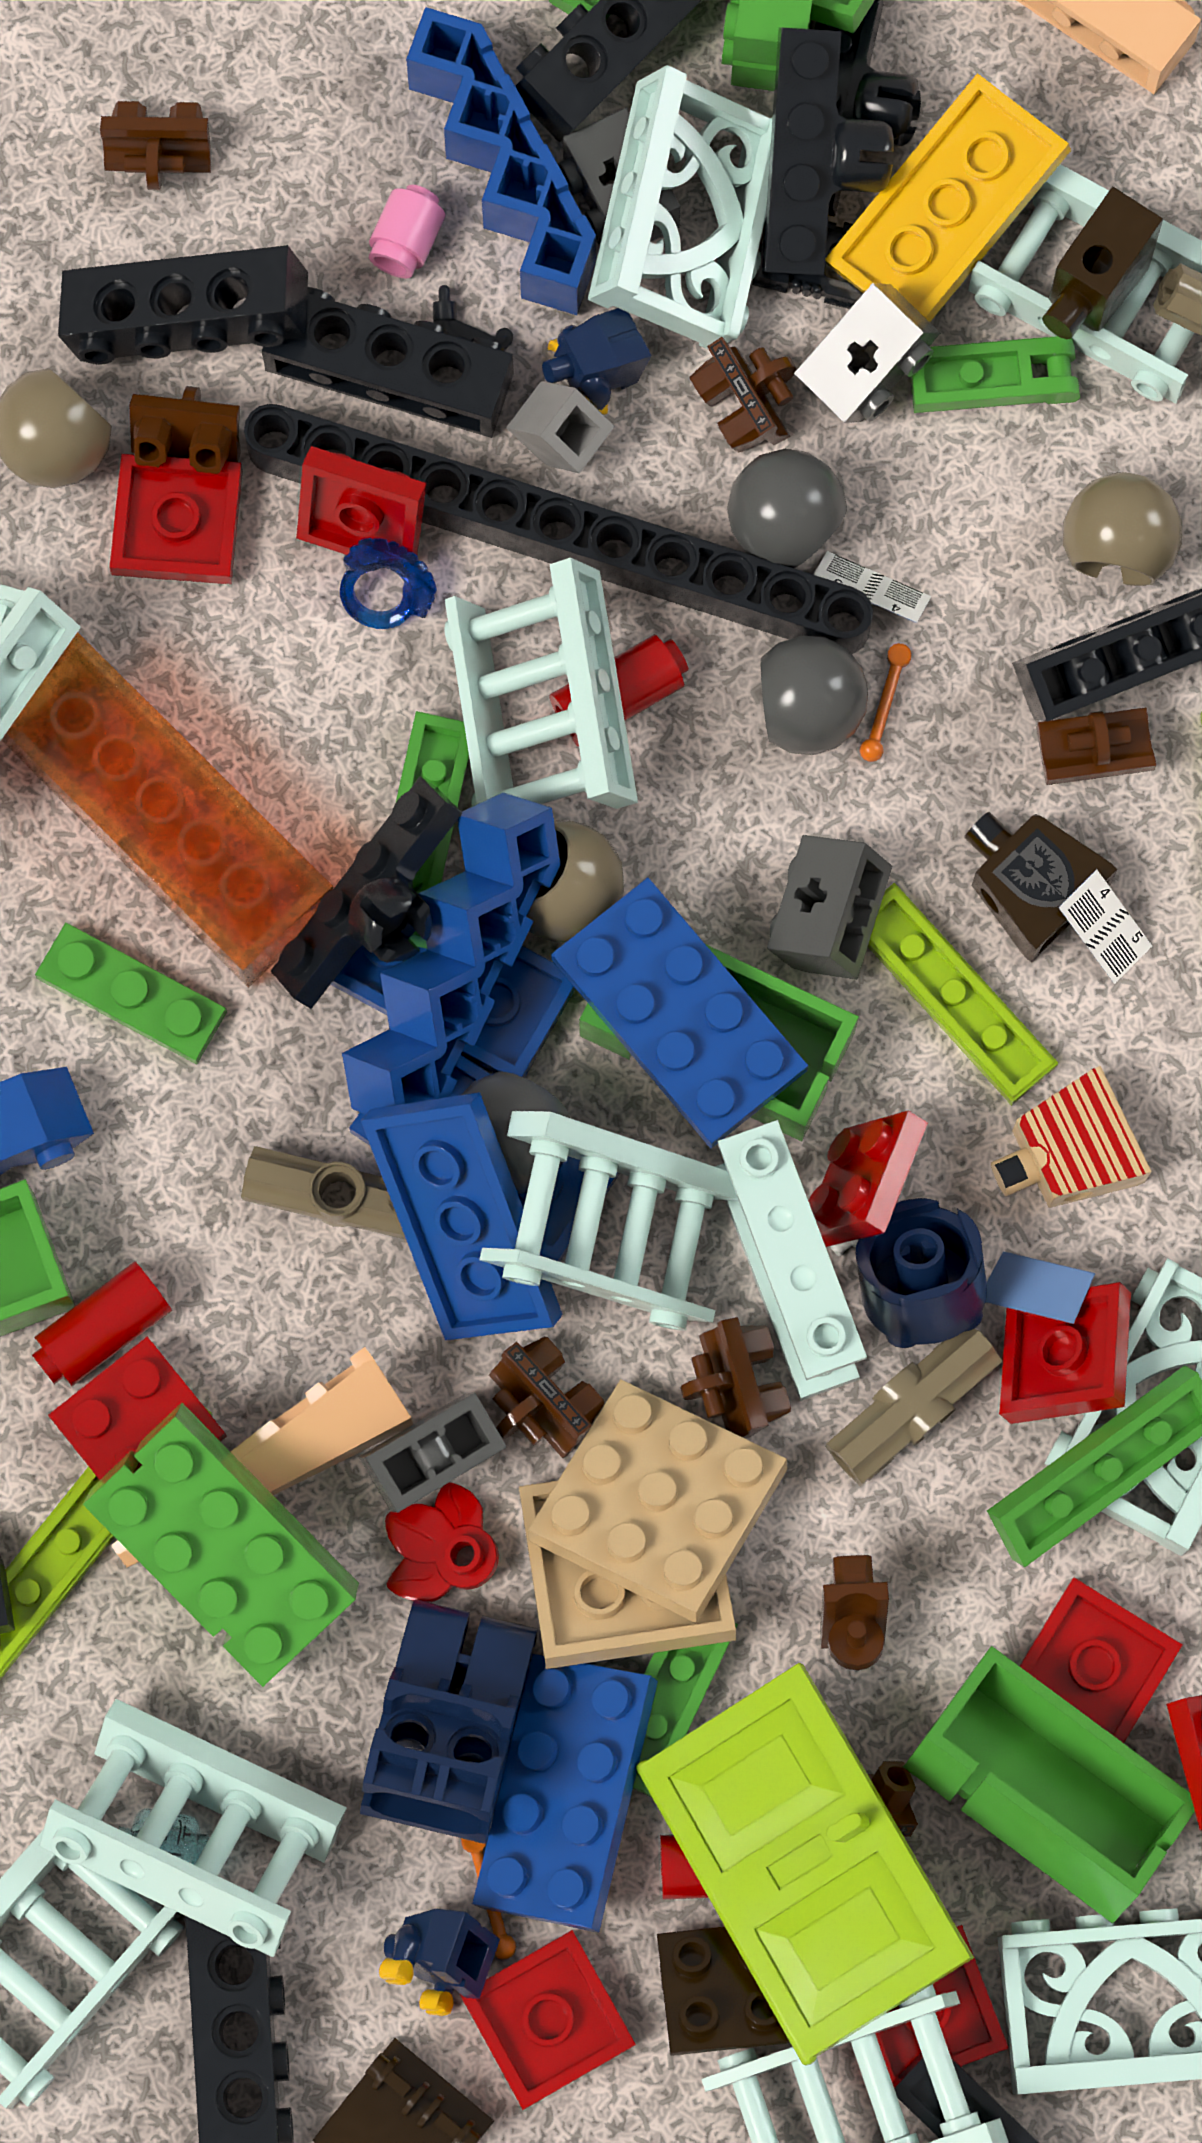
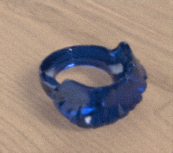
(377, 553)

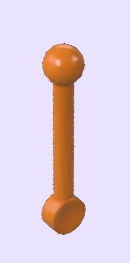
(898, 657)
(507, 1944)

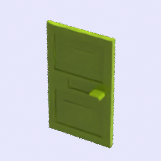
(803, 1863)

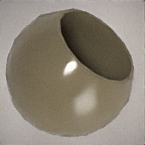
(50, 431)
(1124, 524)
(583, 886)

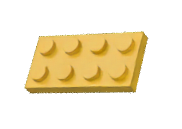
(950, 199)

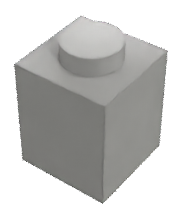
(560, 426)

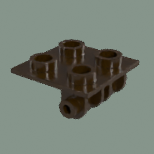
(712, 1995)
(404, 2103)

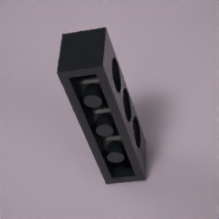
(564, 100)
(156, 290)
(467, 403)
(1113, 658)
(220, 2066)

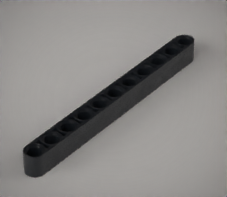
(590, 526)

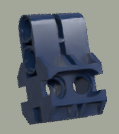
(419, 1711)

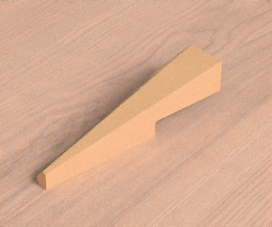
(321, 1430)

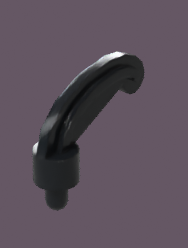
(446, 316)

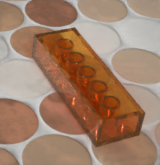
(166, 812)

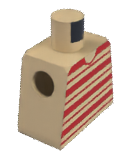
(1074, 1146)

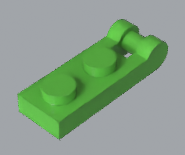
(995, 375)

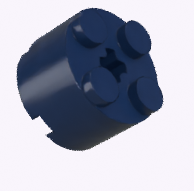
(923, 1274)

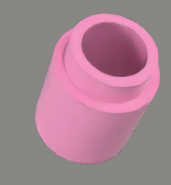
(406, 231)

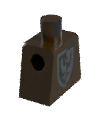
(1102, 265)
(1031, 877)

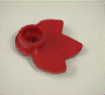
(430, 1546)

